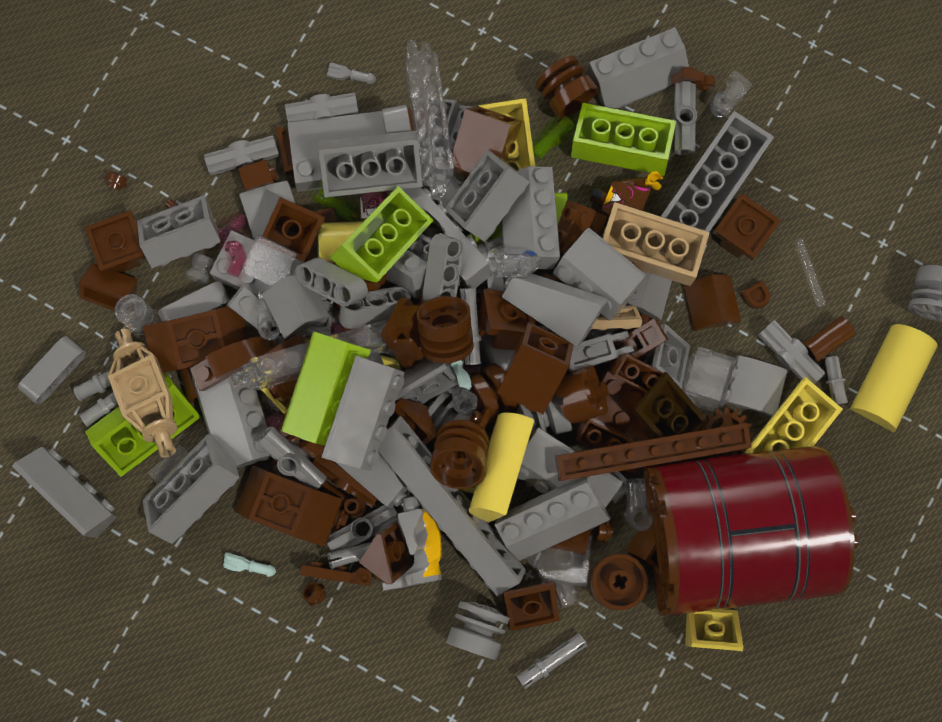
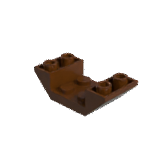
(189, 339)
(627, 384)
(288, 506)

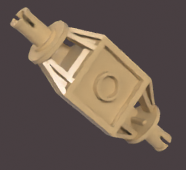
(143, 392)

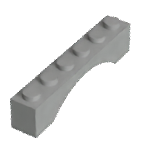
(474, 264)

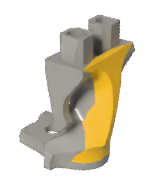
(423, 541)

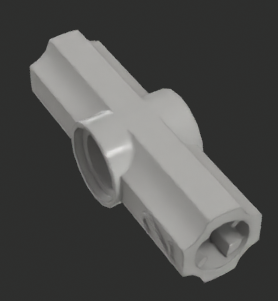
(684, 105)
(322, 107)
(241, 154)
(790, 352)
(291, 459)
(349, 537)

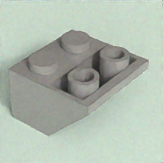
(411, 267)

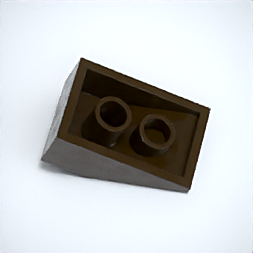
(668, 410)

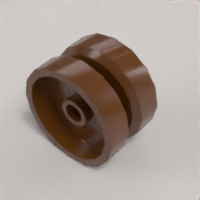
(485, 388)
(632, 577)

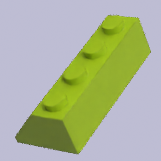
(623, 139)
(382, 237)
(320, 387)
(123, 444)

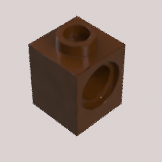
(257, 175)

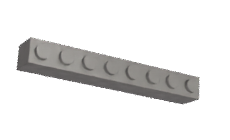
(450, 509)

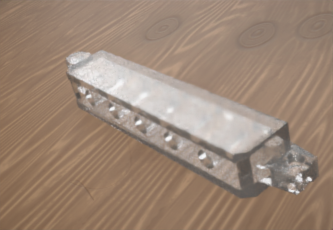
(429, 118)
(287, 363)

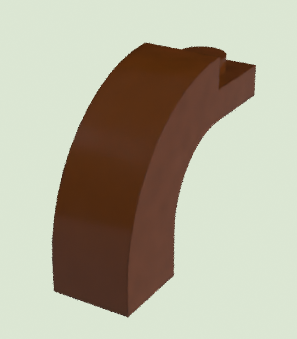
(228, 360)

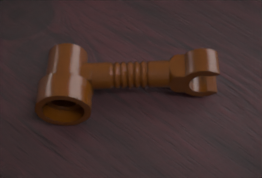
(361, 507)

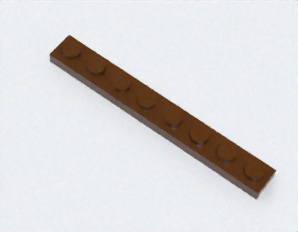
(652, 451)

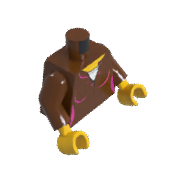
(628, 192)

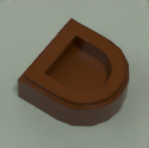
(756, 295)

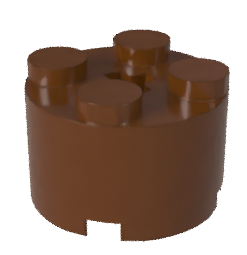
(582, 395)

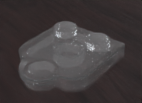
(562, 565)

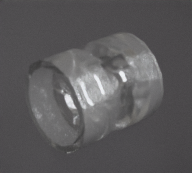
(135, 313)

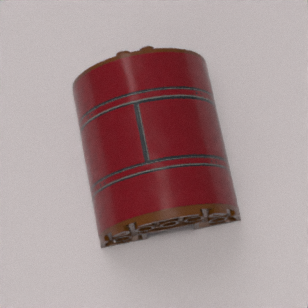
(749, 530)

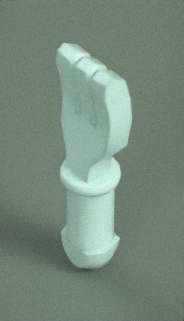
(462, 376)
(239, 563)

